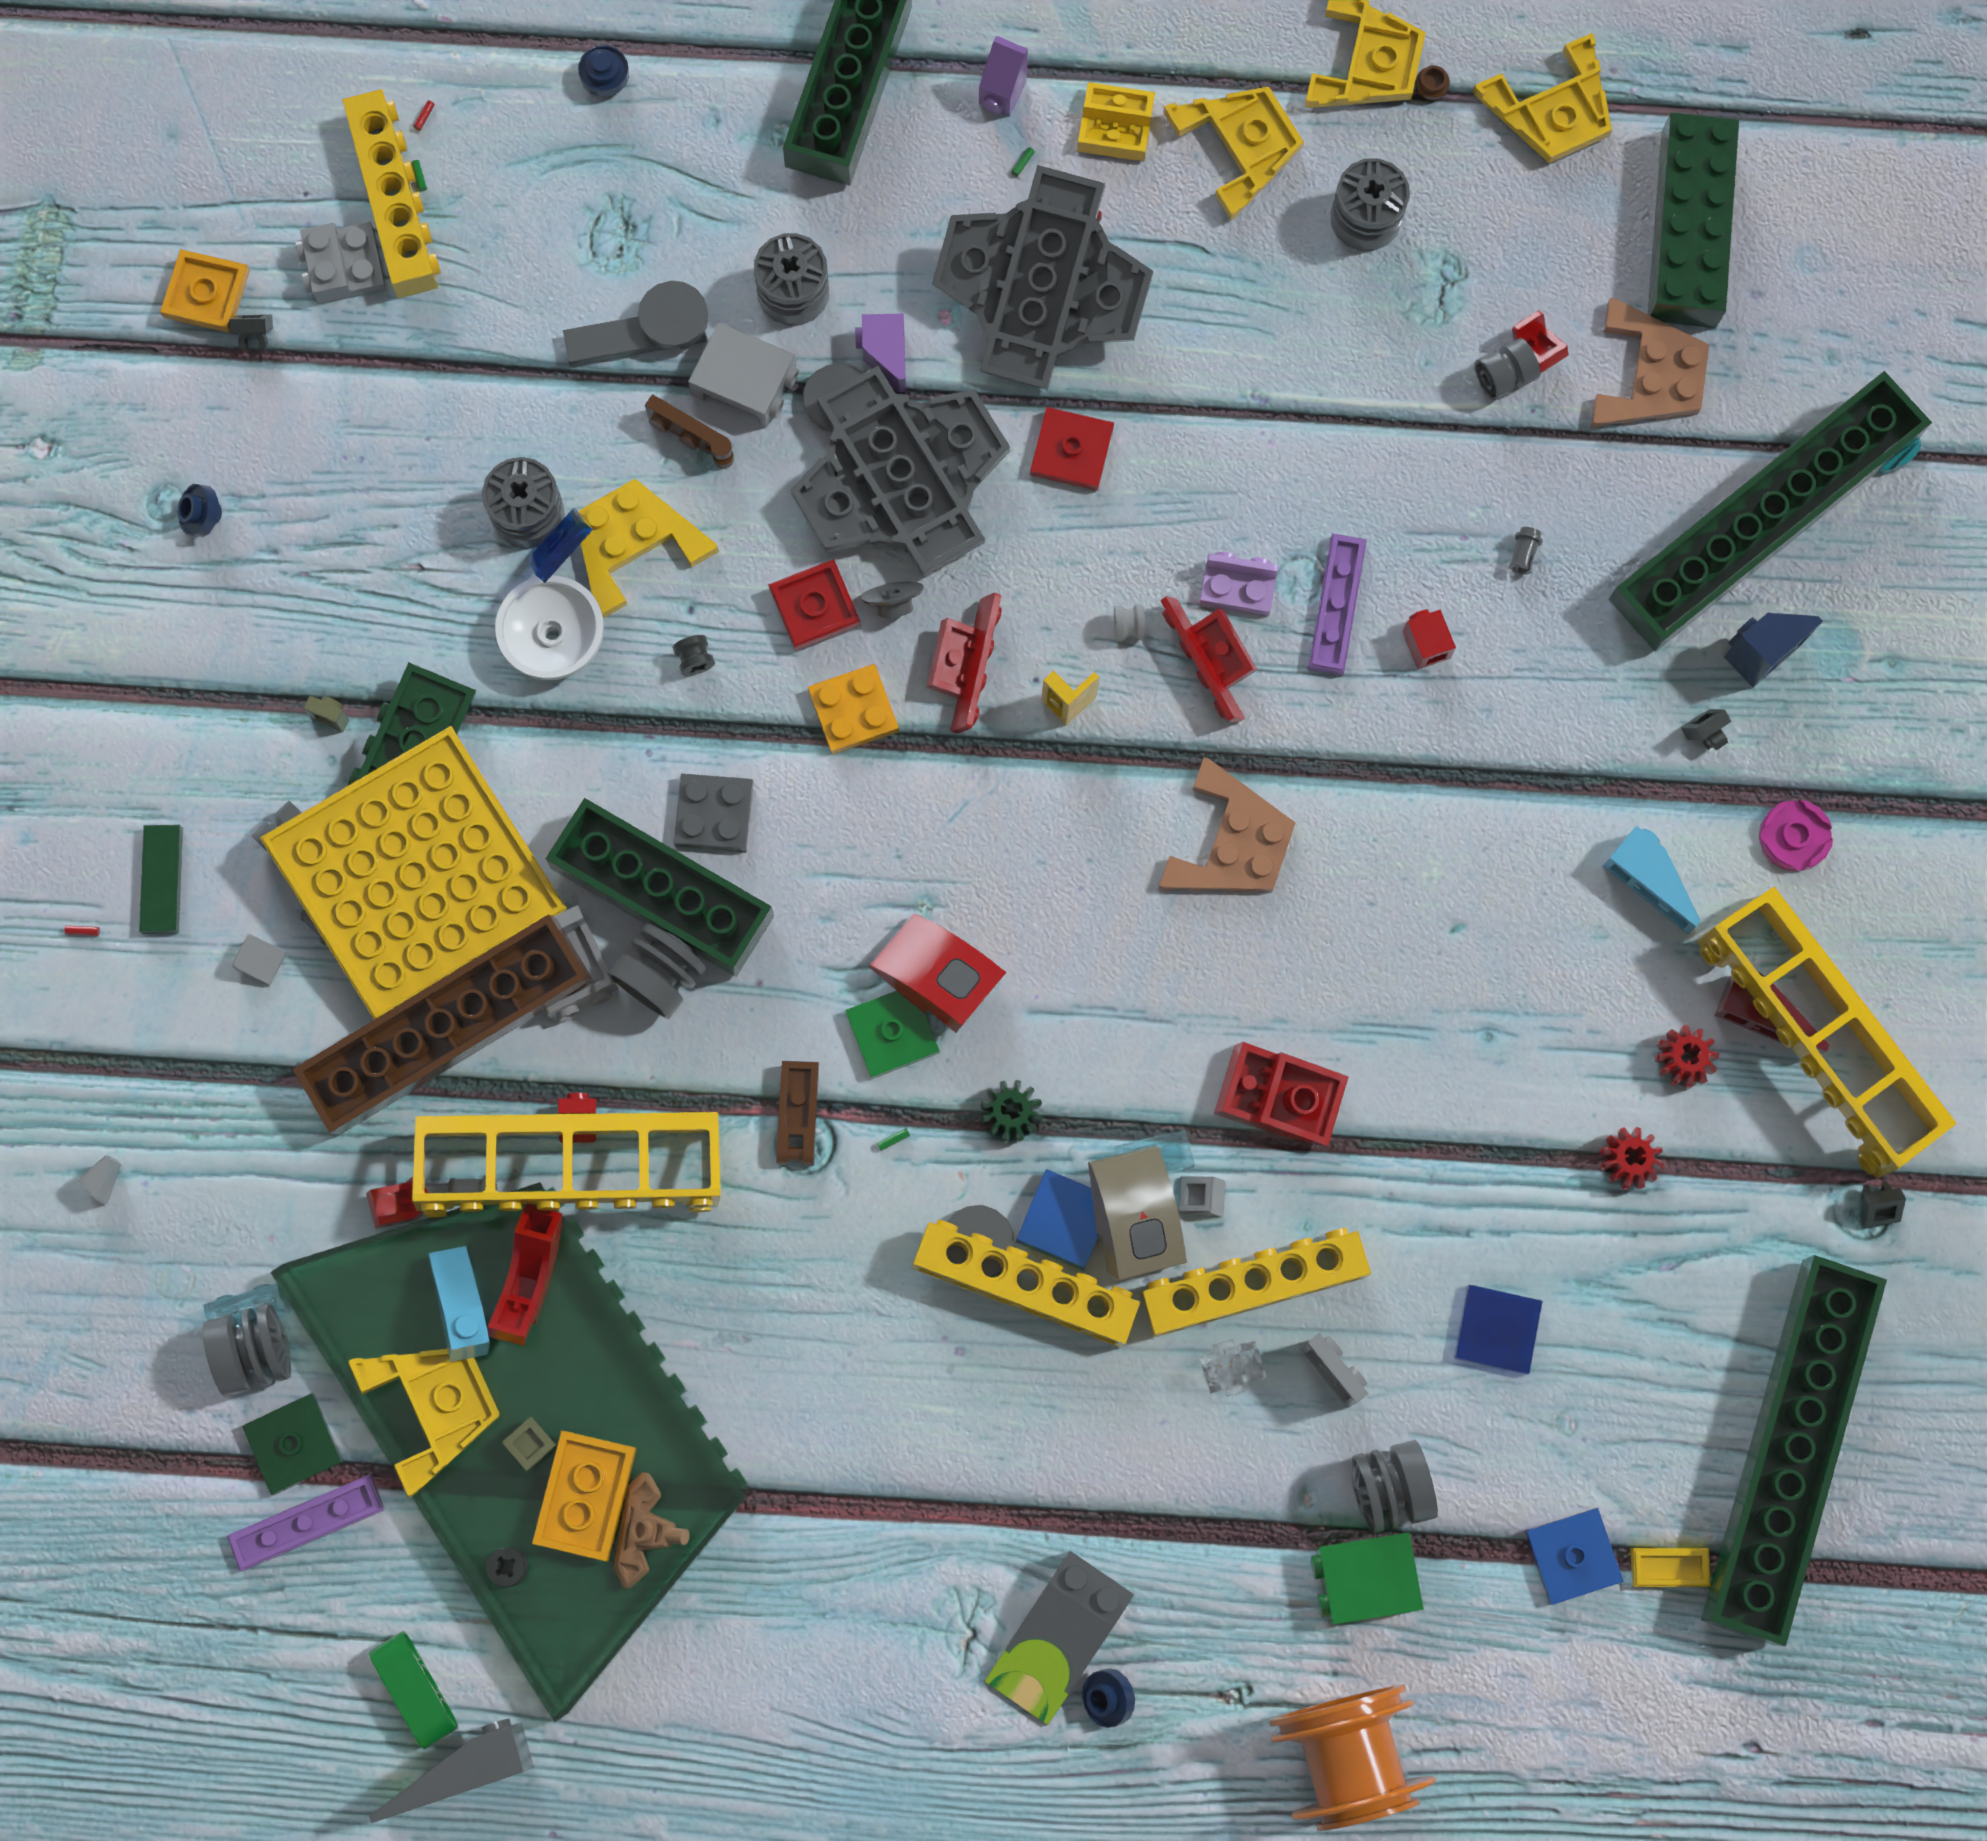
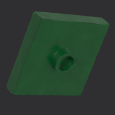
(292, 1444)

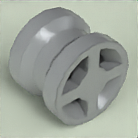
(1129, 622)

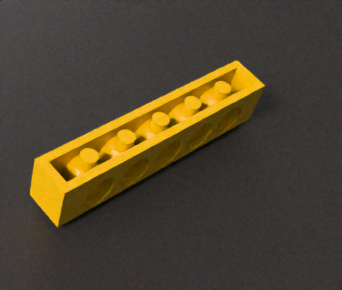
(364, 115)
(933, 1261)
(1350, 1266)

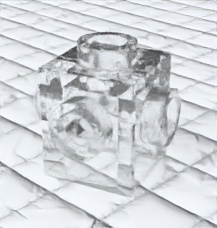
(1232, 1367)

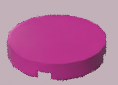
(1796, 835)

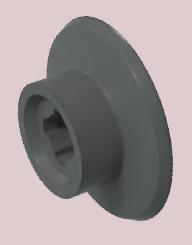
(893, 598)

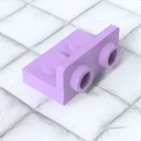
(1239, 583)

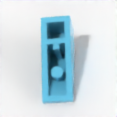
(1651, 874)
(459, 1304)

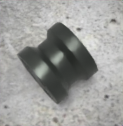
(693, 655)
(517, 1569)

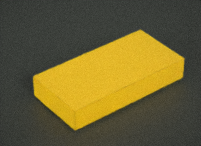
(1670, 1567)

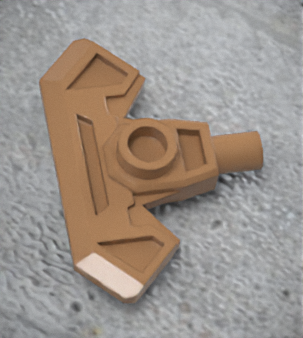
(642, 1531)

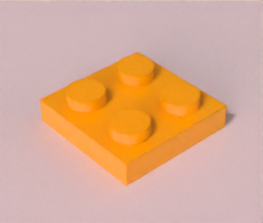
(204, 290)
(853, 709)

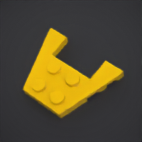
(1381, 63)
(1560, 117)
(1253, 132)
(628, 526)
(446, 1398)

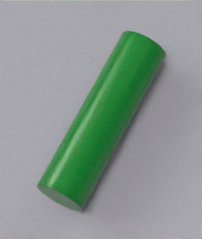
(1023, 161)
(419, 175)
(893, 1139)

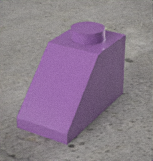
(1003, 76)
(884, 346)

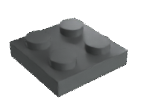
(713, 812)

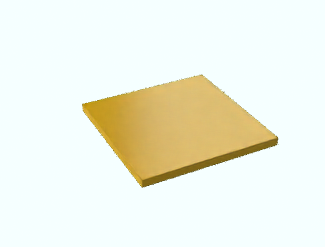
(412, 872)

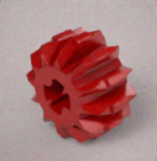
(1692, 1070)
(1645, 1155)

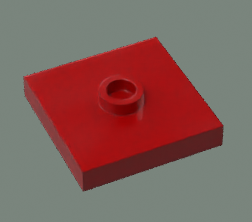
(1072, 448)
(814, 604)

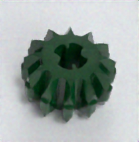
(1004, 1122)

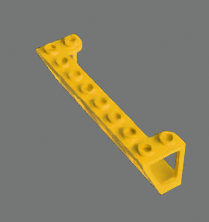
(565, 1124)
(1875, 1153)

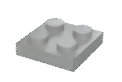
(1325, 1357)

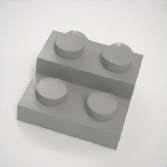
(340, 261)

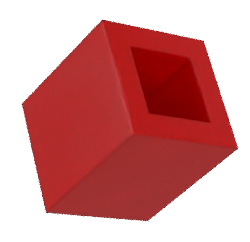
(1428, 638)

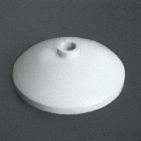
(542, 607)

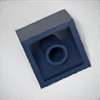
(1768, 642)

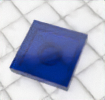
(559, 544)
(1498, 1329)

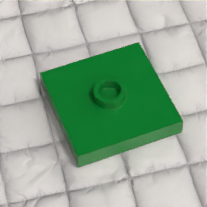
(891, 1033)

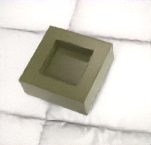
(327, 712)
(529, 1443)

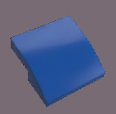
(1061, 1221)

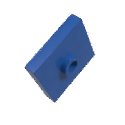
(1574, 1556)

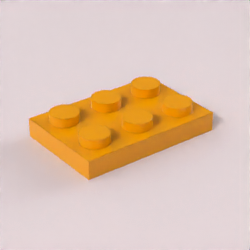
(584, 1496)

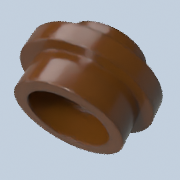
(1432, 82)

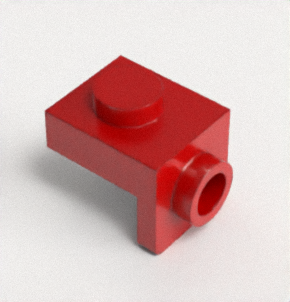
(1544, 343)
(578, 1104)
(393, 1204)

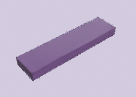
(1337, 604)
(305, 1523)

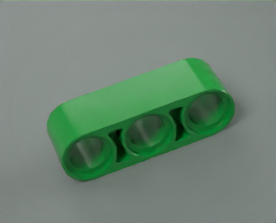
(413, 1690)

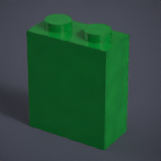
(1367, 1579)

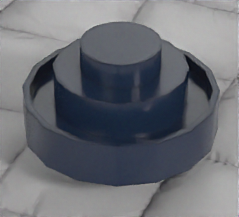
(603, 70)
(198, 510)
(1108, 1698)

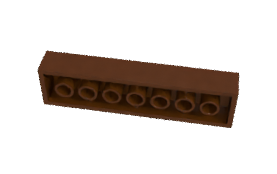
(442, 1025)

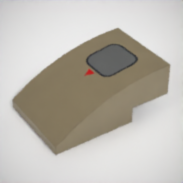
(1136, 1213)

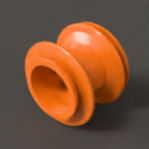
(1352, 1758)

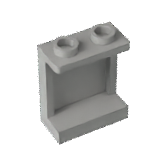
(744, 373)
(585, 945)

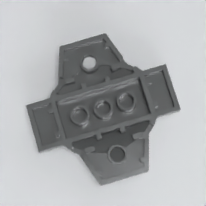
(1042, 277)
(900, 471)

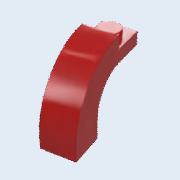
(528, 1276)

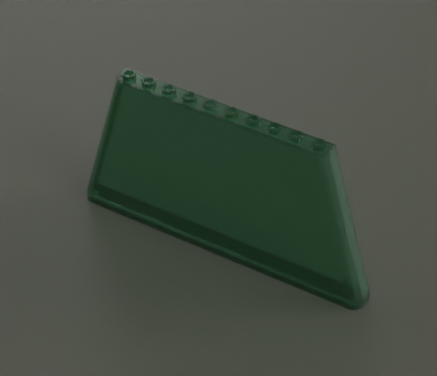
(577, 1374)

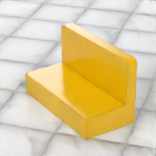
(1064, 700)

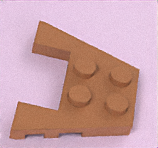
(1667, 370)
(1246, 846)

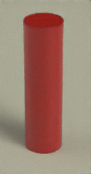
(424, 115)
(82, 930)

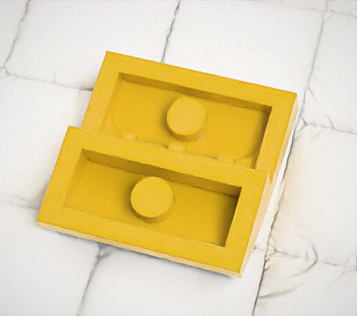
(1115, 121)

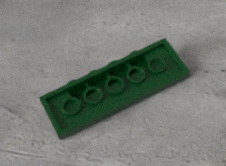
(418, 711)

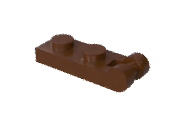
(690, 431)
(797, 1111)

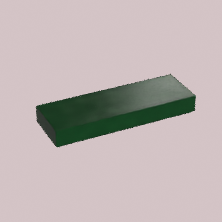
(161, 879)

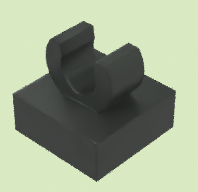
(251, 325)
(1708, 728)
(1882, 1206)

